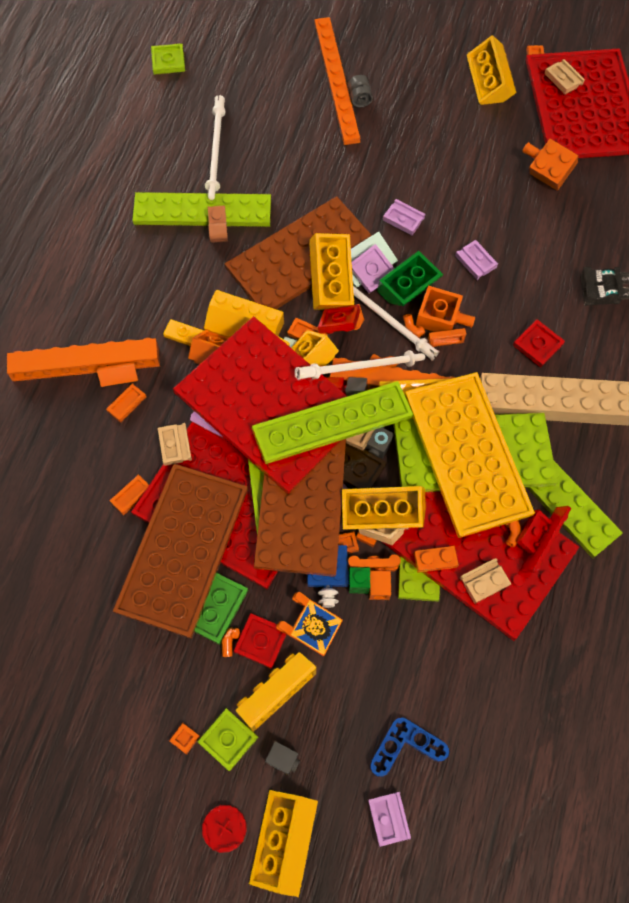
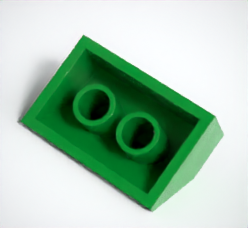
(408, 280)

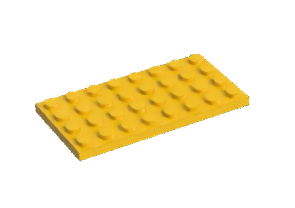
(468, 455)

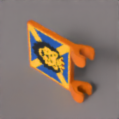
(314, 625)

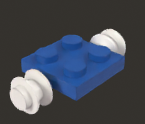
(328, 582)

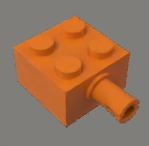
(551, 163)
(441, 311)

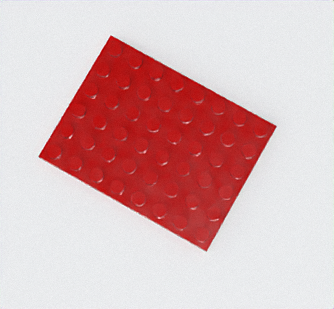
(594, 115)
(252, 383)
(220, 459)
(508, 608)

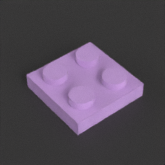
(371, 267)

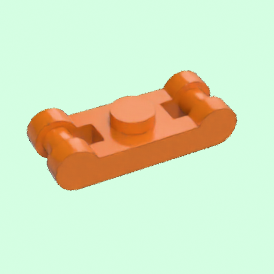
(373, 562)

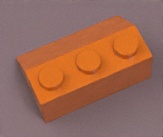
(204, 345)

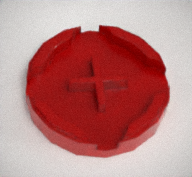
(224, 828)

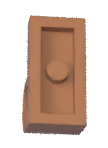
(217, 224)

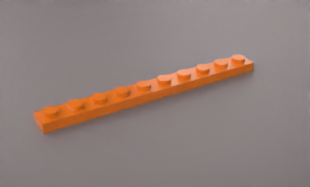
(337, 81)

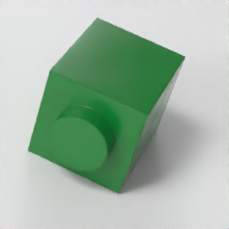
(359, 580)

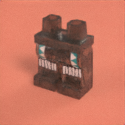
(604, 286)

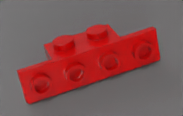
(539, 535)

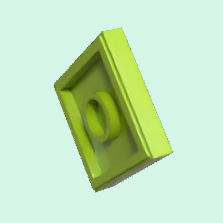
(168, 58)
(228, 739)

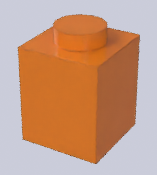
(380, 584)

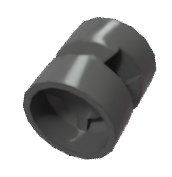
(360, 91)

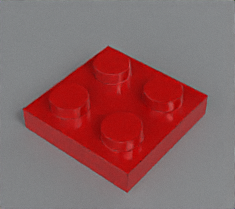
(339, 319)
(538, 343)
(260, 641)

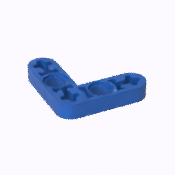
(408, 738)

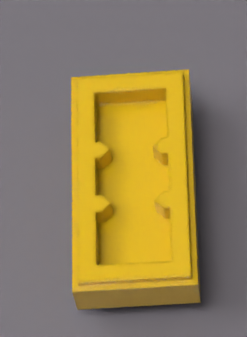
(181, 332)

